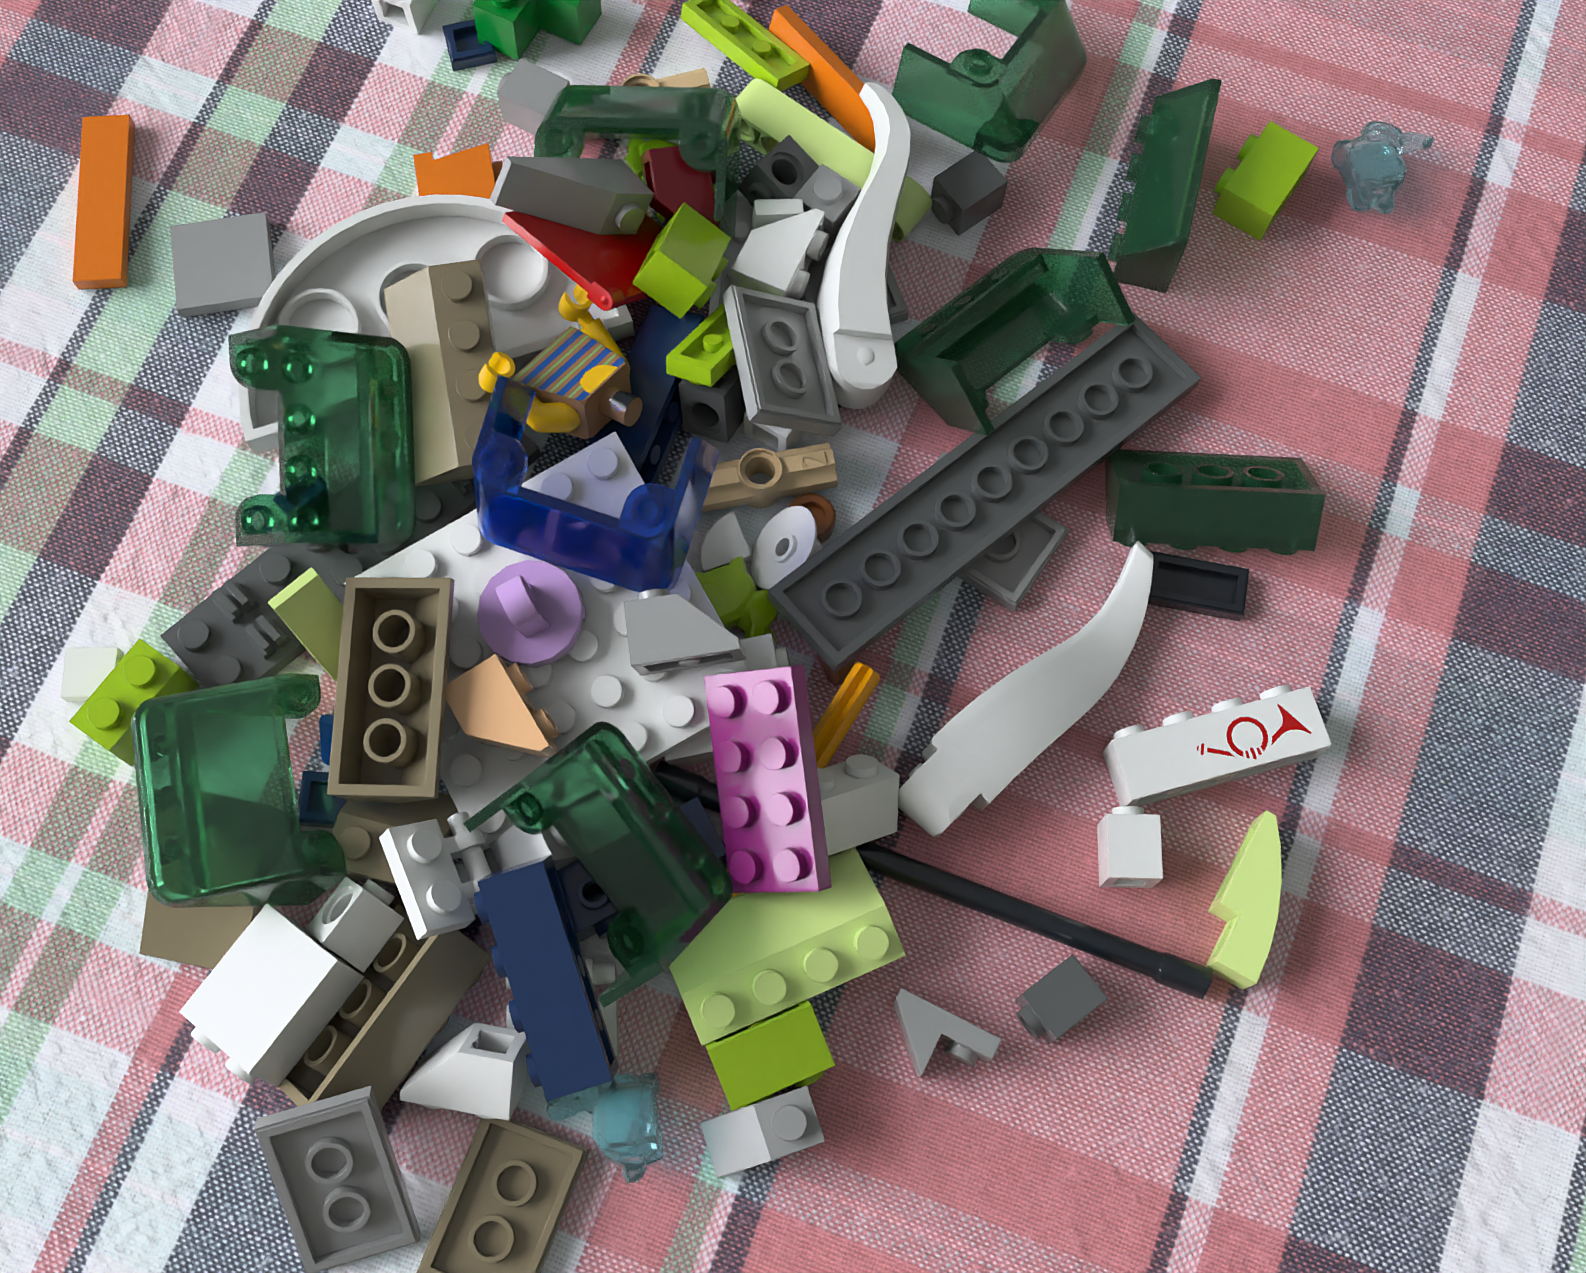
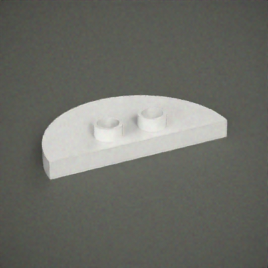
(344, 271)

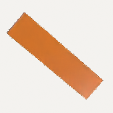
(828, 76)
(104, 202)

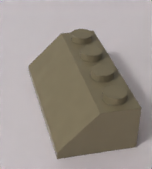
(449, 337)
(391, 689)
(388, 1015)

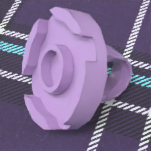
(531, 613)

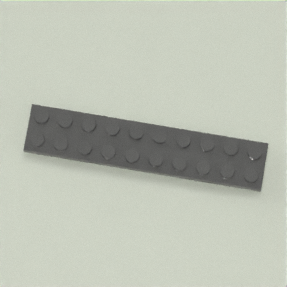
(981, 492)

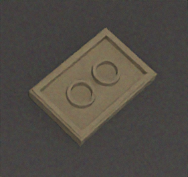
(505, 1201)

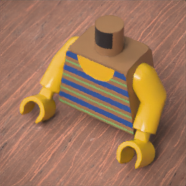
(576, 379)

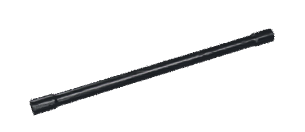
(1160, 966)

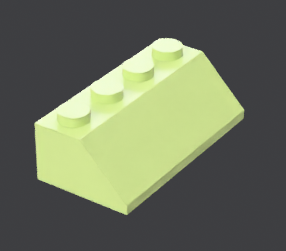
(784, 949)

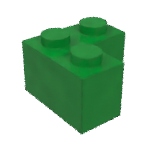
(515, 23)

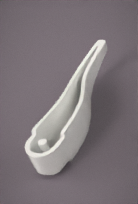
(853, 286)
(1027, 708)

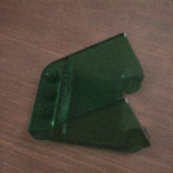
(224, 798)

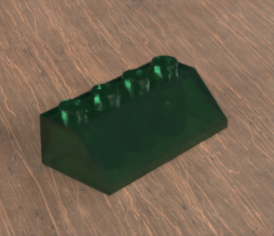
(1164, 186)
(1212, 501)

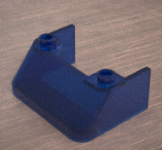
(634, 551)

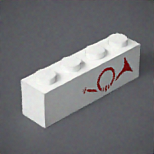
(1216, 746)

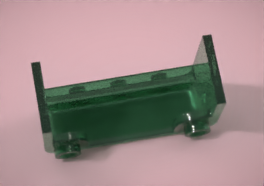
(990, 100)
(700, 118)
(1004, 321)
(629, 842)

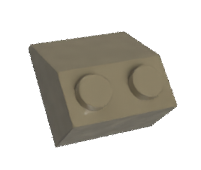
(364, 822)

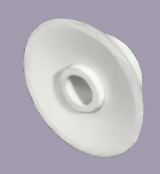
(784, 546)

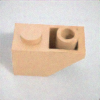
(496, 711)

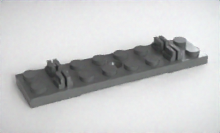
(240, 635)

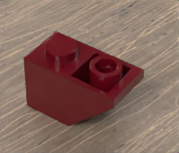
(677, 183)

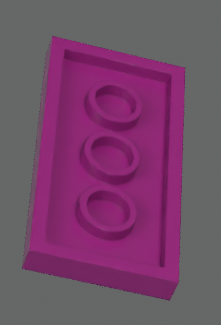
(768, 780)

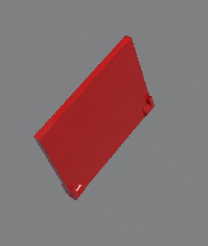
(595, 262)

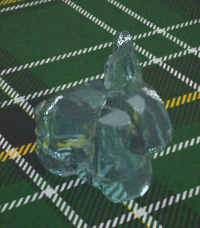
(1374, 164)
(622, 1120)

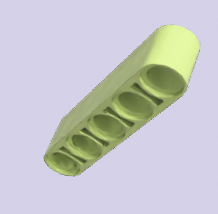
(772, 116)

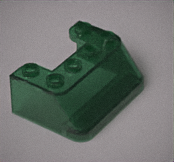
(339, 438)

